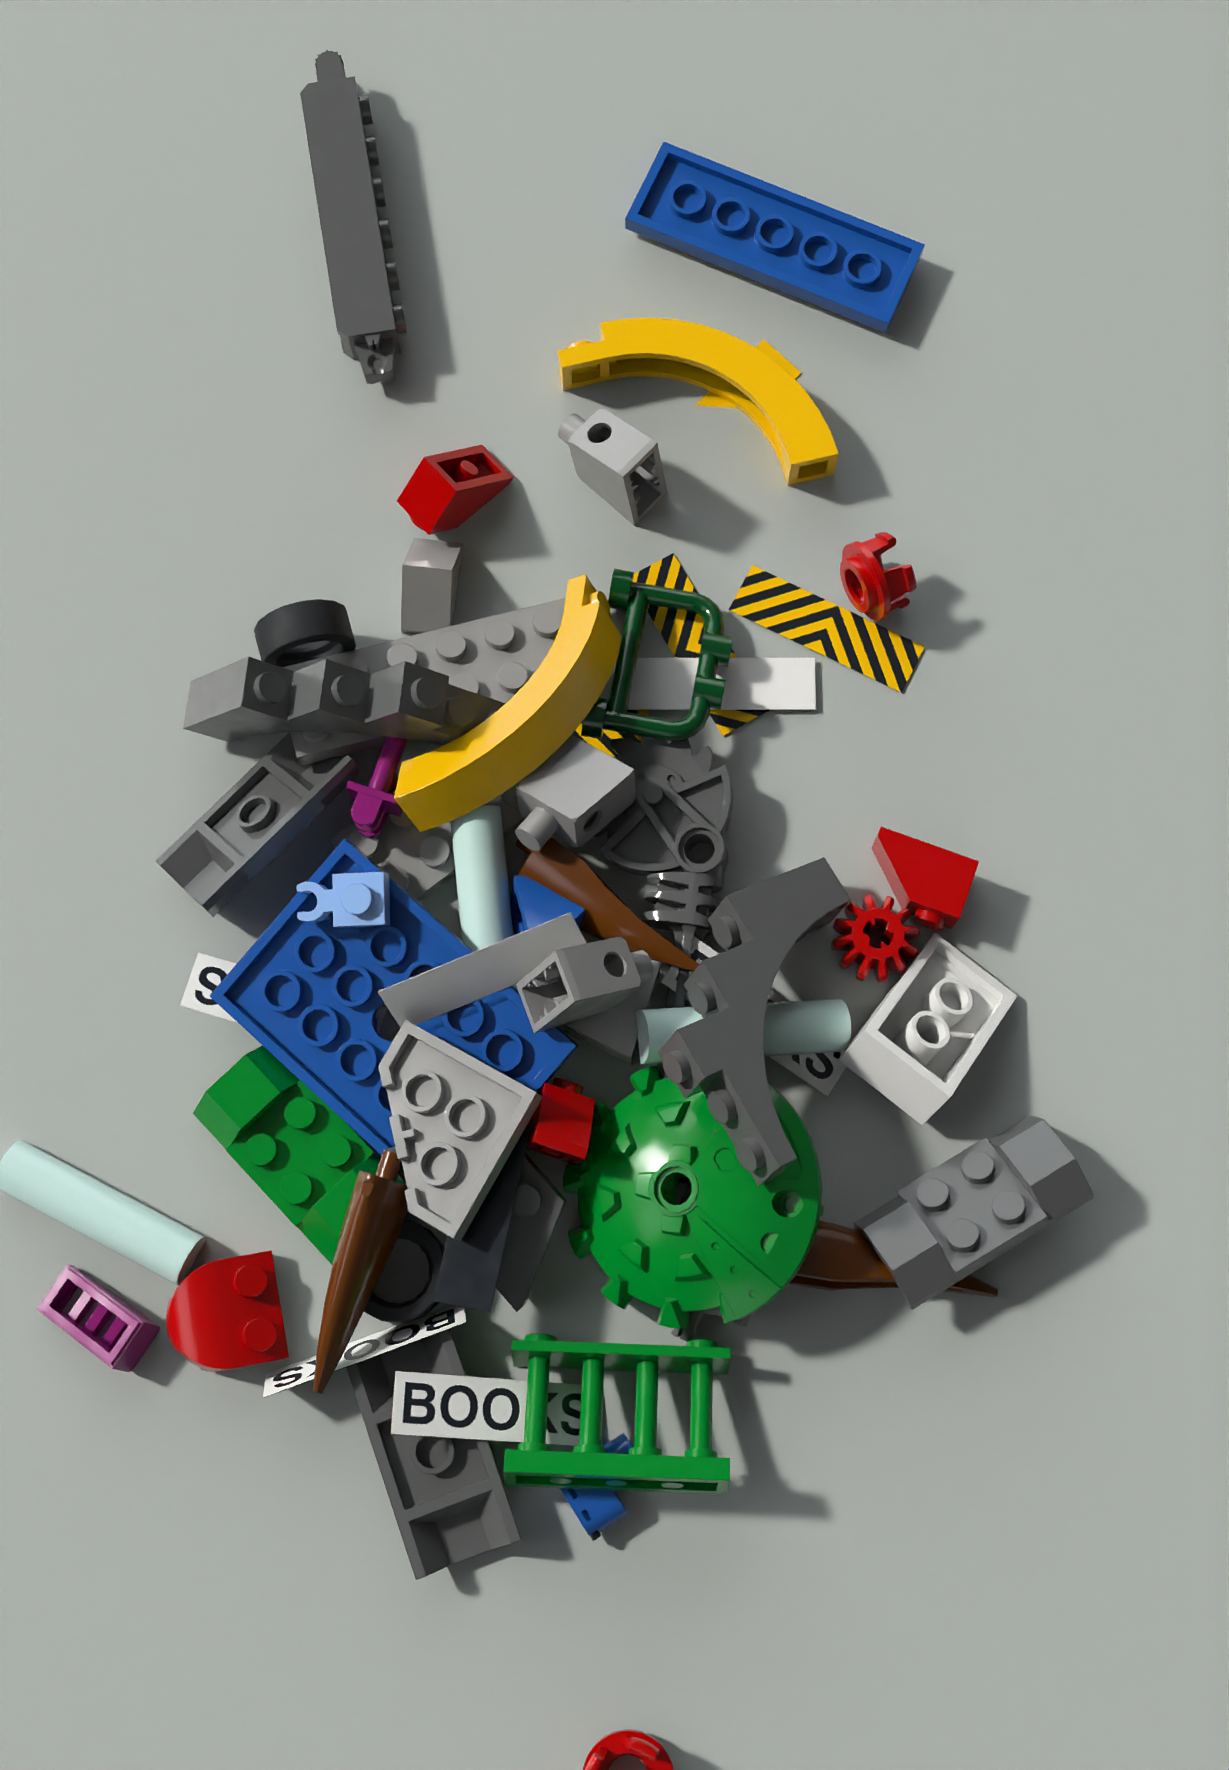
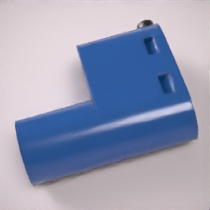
(599, 1507)

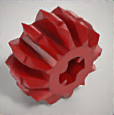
(857, 943)

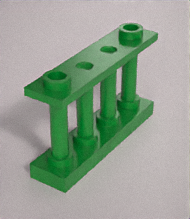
(644, 1466)

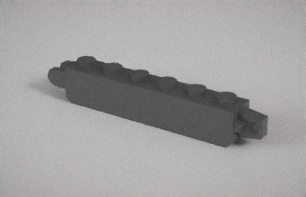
(350, 219)

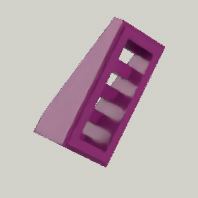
(126, 1337)

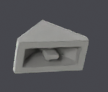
(429, 585)

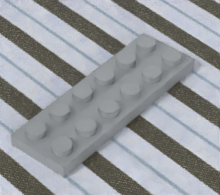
(481, 656)

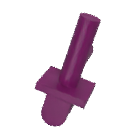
(374, 802)

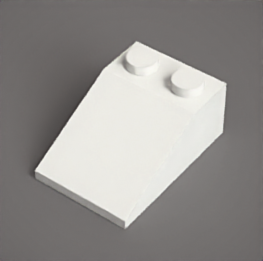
(928, 1029)

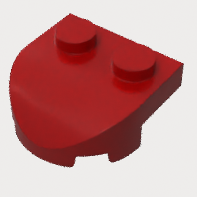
(228, 1314)

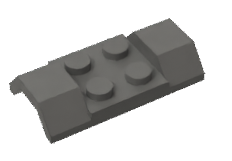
(253, 823)
(975, 1208)
(439, 1488)

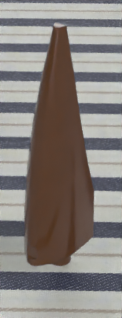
(605, 912)
(362, 1251)
(846, 1260)

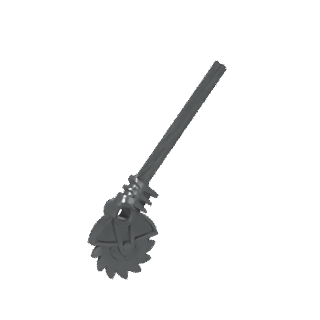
(673, 810)

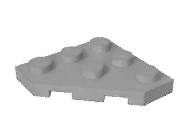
(450, 1125)

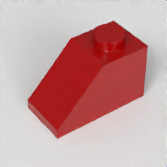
(452, 488)
(925, 877)
(562, 1122)

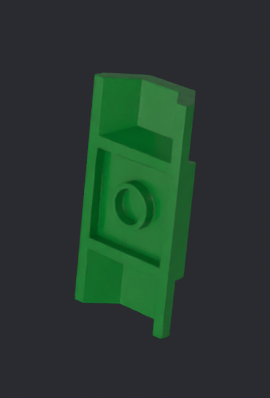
(288, 1144)

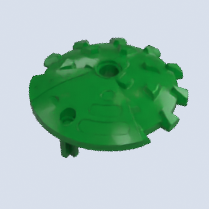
(719, 1249)

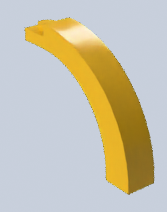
(717, 364)
(526, 728)

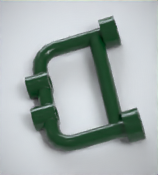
(707, 691)

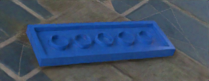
(774, 236)

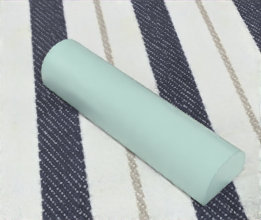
(482, 877)
(788, 1028)
(99, 1211)

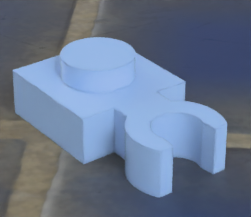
(354, 900)

